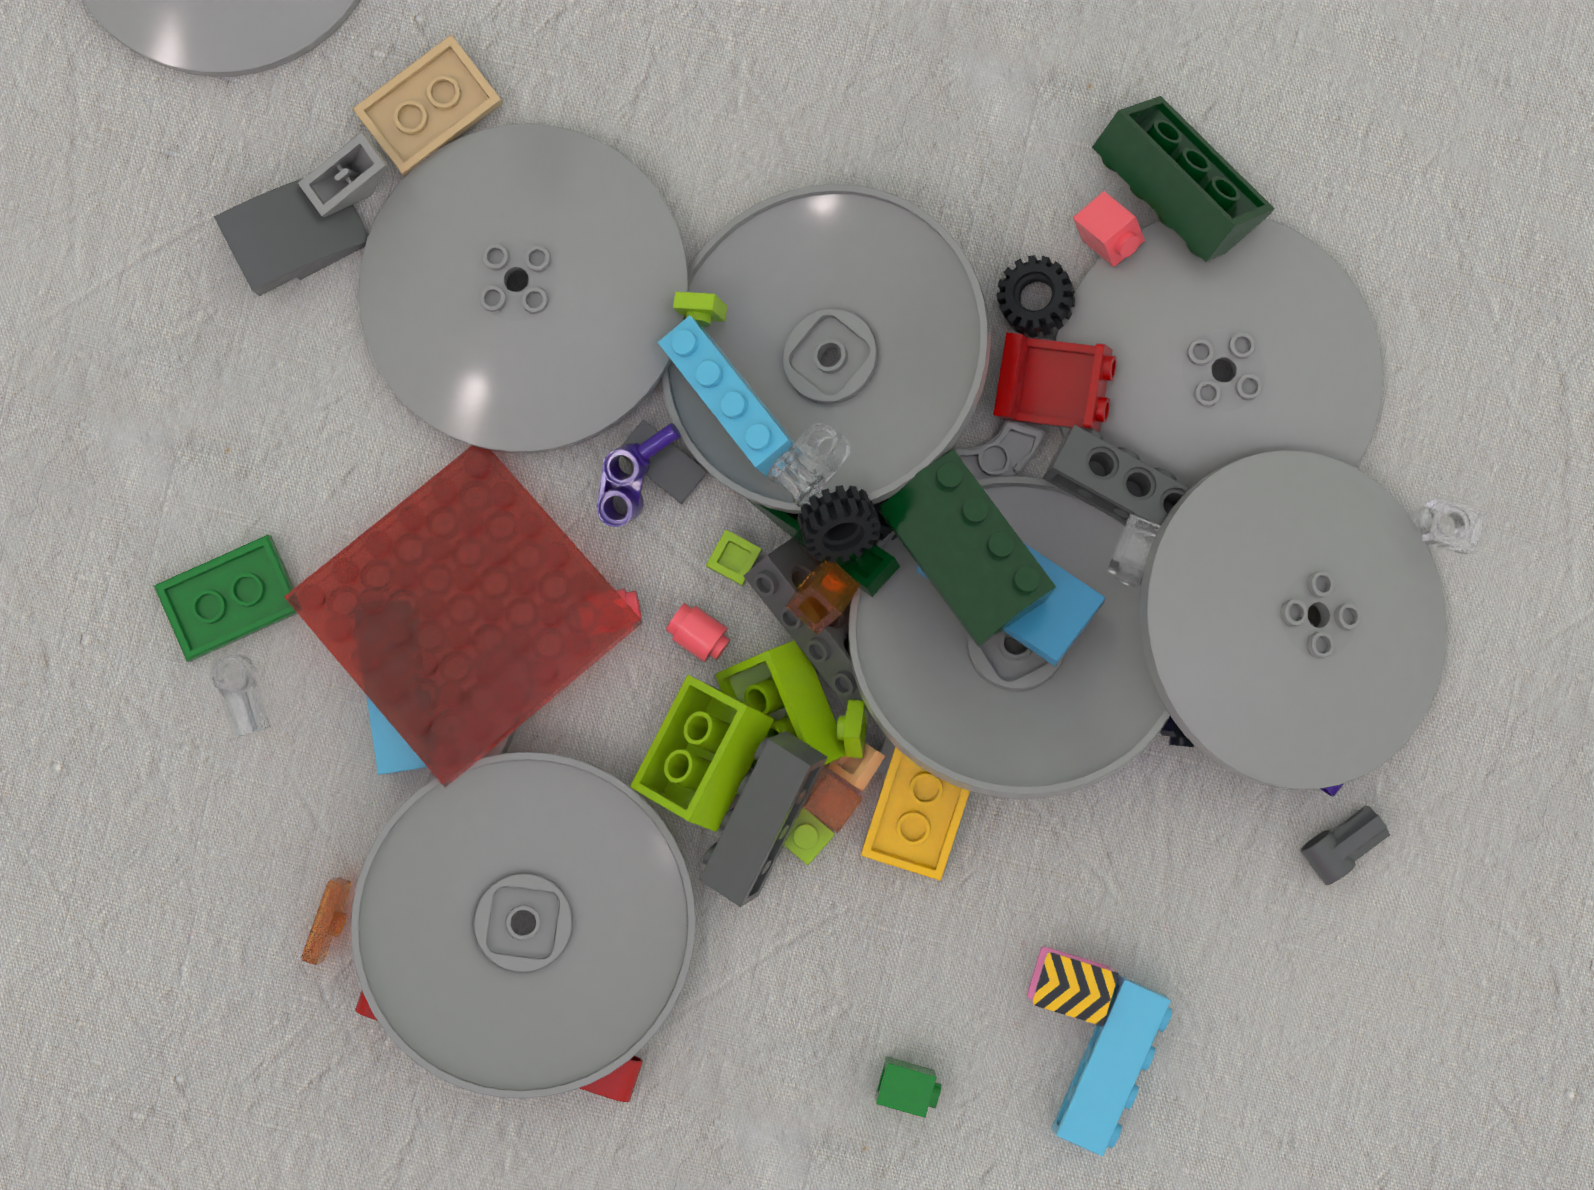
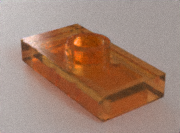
(328, 921)

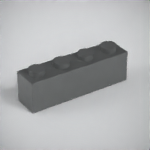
(762, 817)

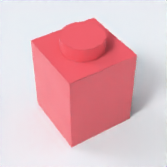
(1109, 229)

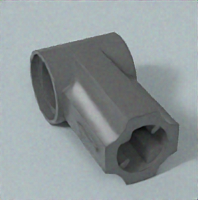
(1335, 851)

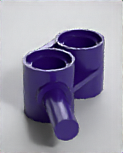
(629, 486)

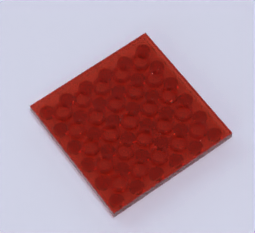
(463, 612)

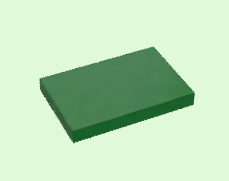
(227, 598)

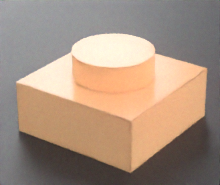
(858, 770)

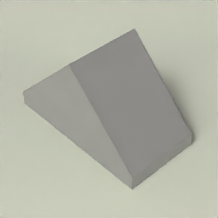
(345, 176)

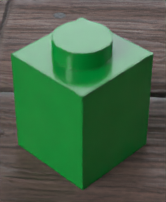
(907, 1087)

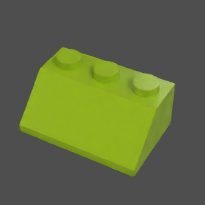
(787, 689)

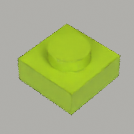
(701, 307)
(734, 557)
(853, 728)
(808, 837)

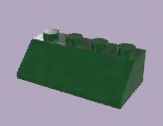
(1181, 177)
(966, 548)

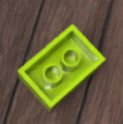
(701, 753)

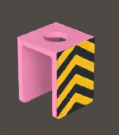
(1072, 985)

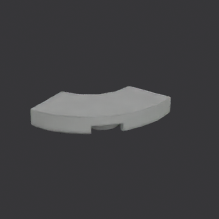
(1004, 453)

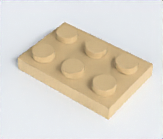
(428, 105)

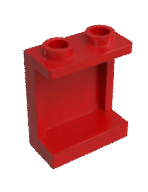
(1054, 382)

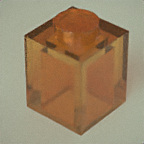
(822, 596)
(832, 802)

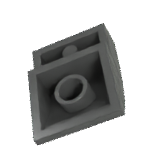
(286, 236)

